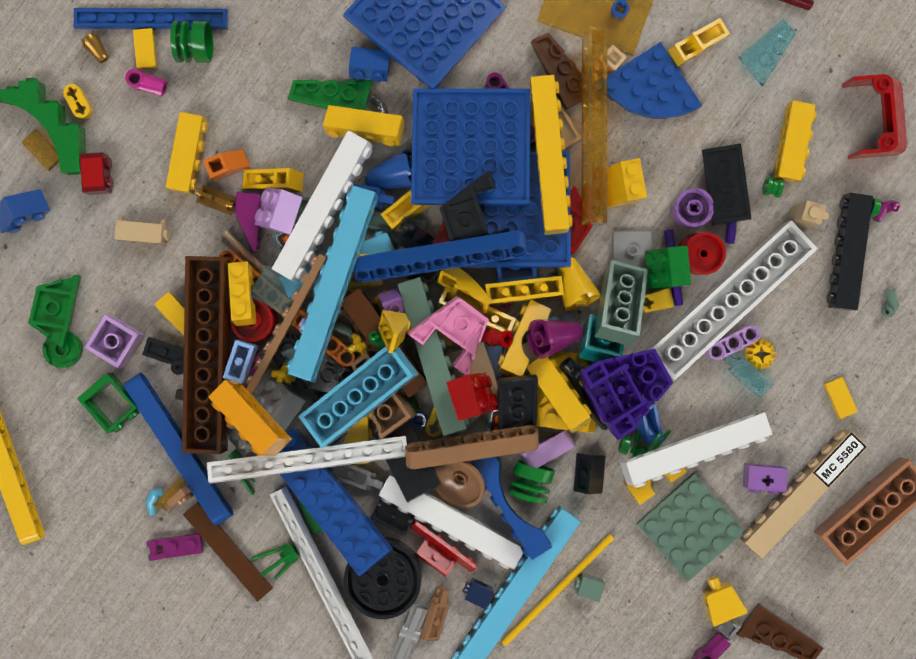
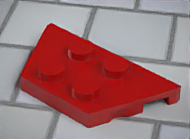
(577, 231)

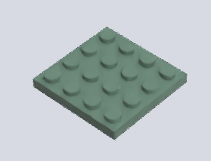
(690, 527)

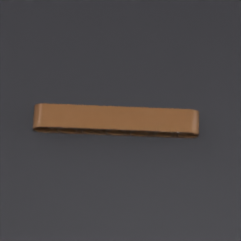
(471, 447)

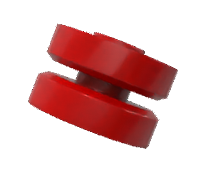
(711, 250)
(263, 329)

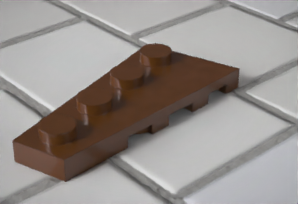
(564, 70)
(769, 629)

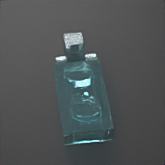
(748, 375)

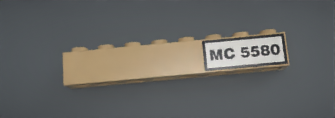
(803, 492)

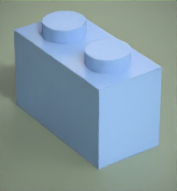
(240, 361)

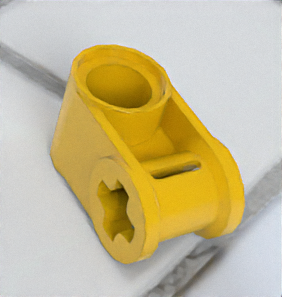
(658, 300)

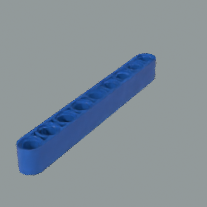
(440, 256)
(171, 439)

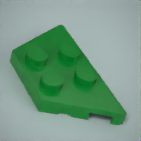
(54, 308)

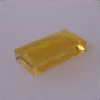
(41, 149)
(180, 483)

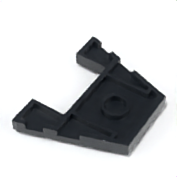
(463, 213)

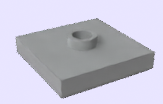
(630, 247)

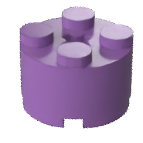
(702, 209)

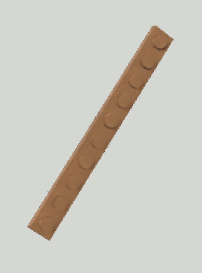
(281, 330)

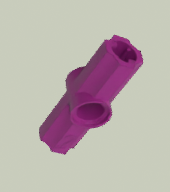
(713, 648)

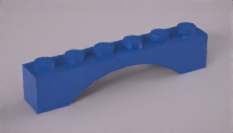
(532, 538)

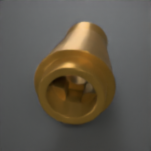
(95, 47)

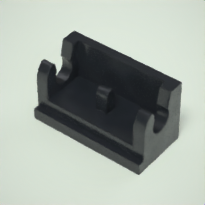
(411, 235)
(392, 517)

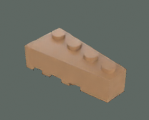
(393, 411)

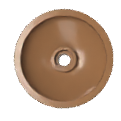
(461, 484)

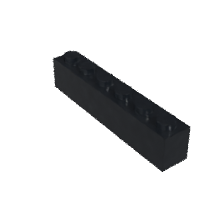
(850, 251)

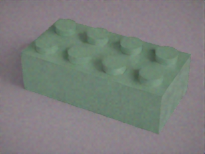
(621, 303)

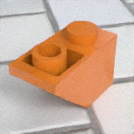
(226, 164)

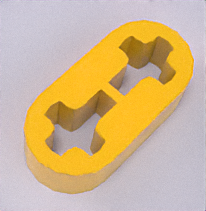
(74, 104)
(431, 421)

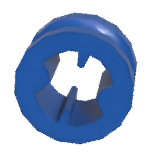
(623, 4)

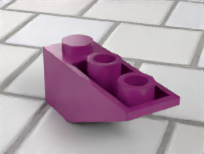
(245, 210)

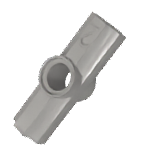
(409, 631)

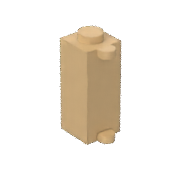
(808, 214)
(141, 232)

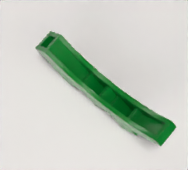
(67, 137)

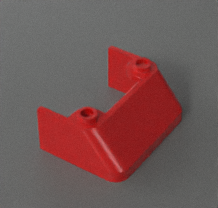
(894, 138)

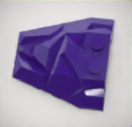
(625, 388)

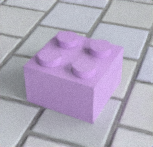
(278, 210)
(114, 341)

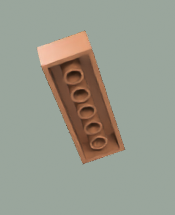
(870, 512)

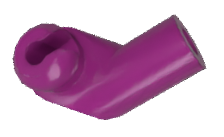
(887, 207)

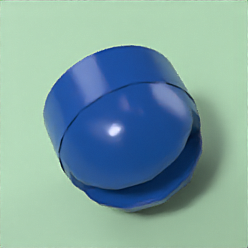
(423, 422)

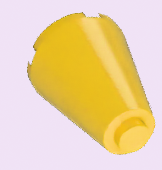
(577, 287)

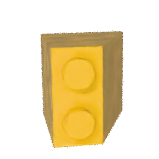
(625, 183)

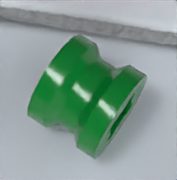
(773, 186)

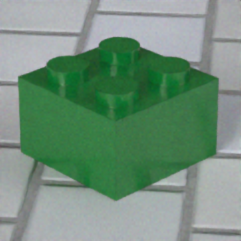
(668, 267)

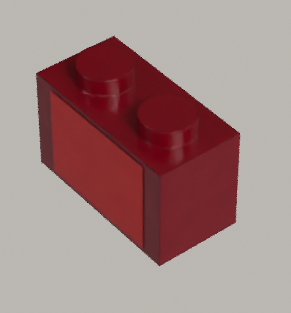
(96, 173)

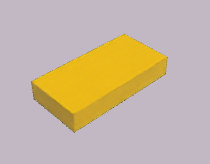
(145, 48)
(840, 397)

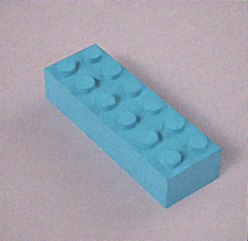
(358, 395)

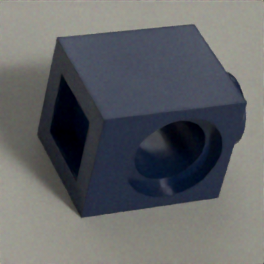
(478, 592)

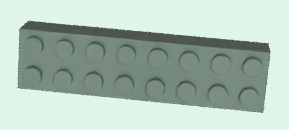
(434, 362)

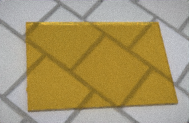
(577, 15)

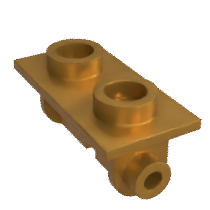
(216, 199)

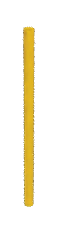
(557, 590)

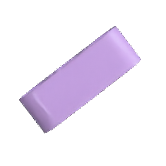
(740, 342)
(549, 449)

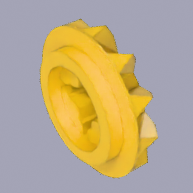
(754, 348)

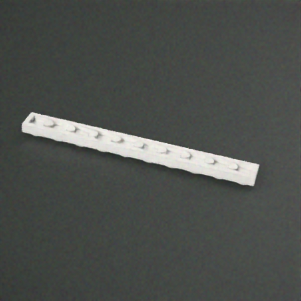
(306, 459)
(320, 574)

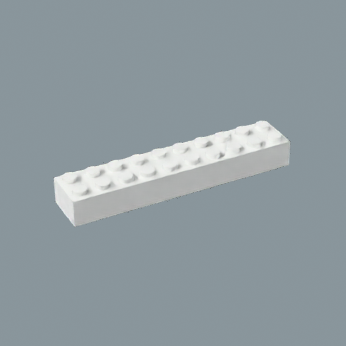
(732, 298)

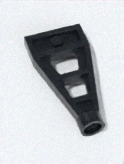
(574, 377)

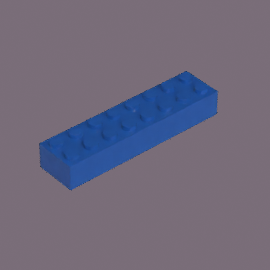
(336, 511)

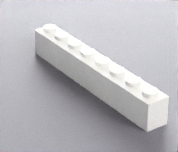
(322, 206)
(695, 449)
(455, 523)

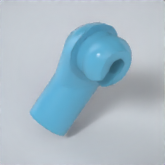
(152, 497)

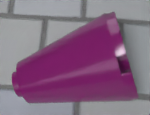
(552, 336)

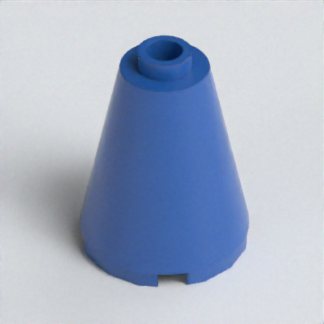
(392, 173)

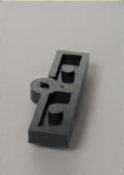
(165, 353)

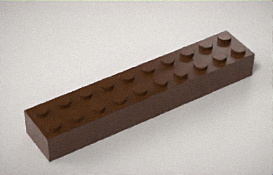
(205, 352)

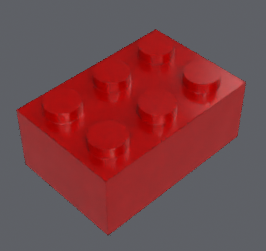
(472, 395)

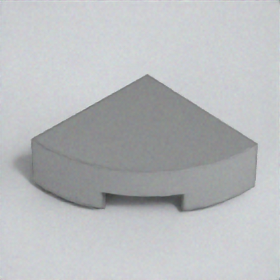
(728, 629)

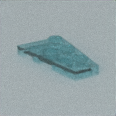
(767, 51)

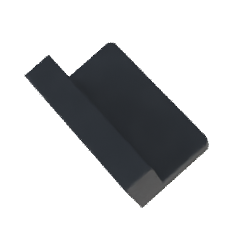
(589, 473)

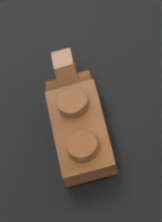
(436, 615)

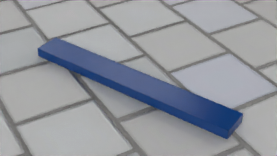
(146, 17)

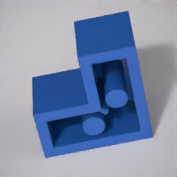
(20, 209)

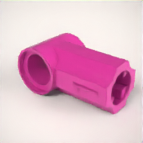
(147, 82)

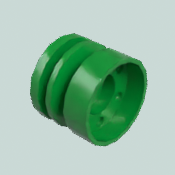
(191, 42)
(531, 482)

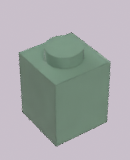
(589, 587)

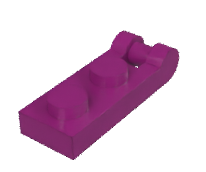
(175, 546)

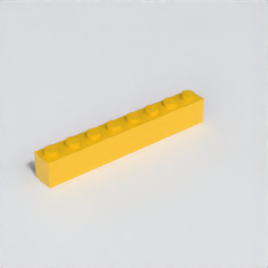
(549, 154)

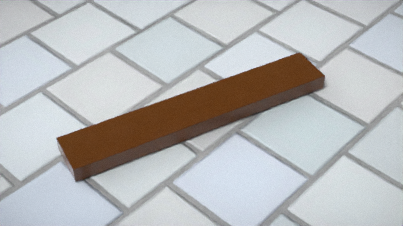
(228, 552)

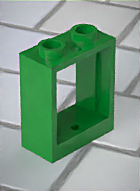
(87, 397)

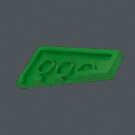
(331, 92)

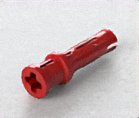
(496, 337)

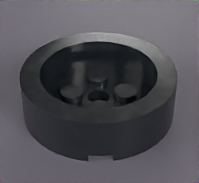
(395, 596)

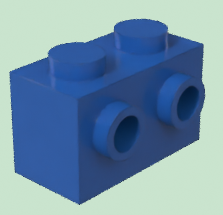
(369, 64)

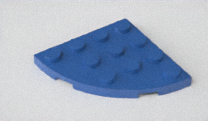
(652, 86)

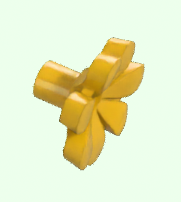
(357, 345)
(282, 374)

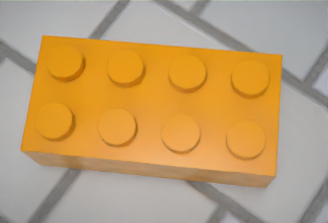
(249, 418)

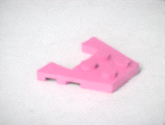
(460, 324)

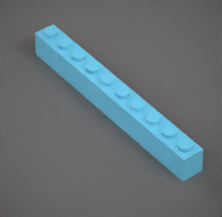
(333, 284)
(517, 589)

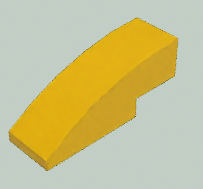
(698, 42)
(401, 209)
(465, 288)
(172, 309)

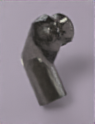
(380, 106)

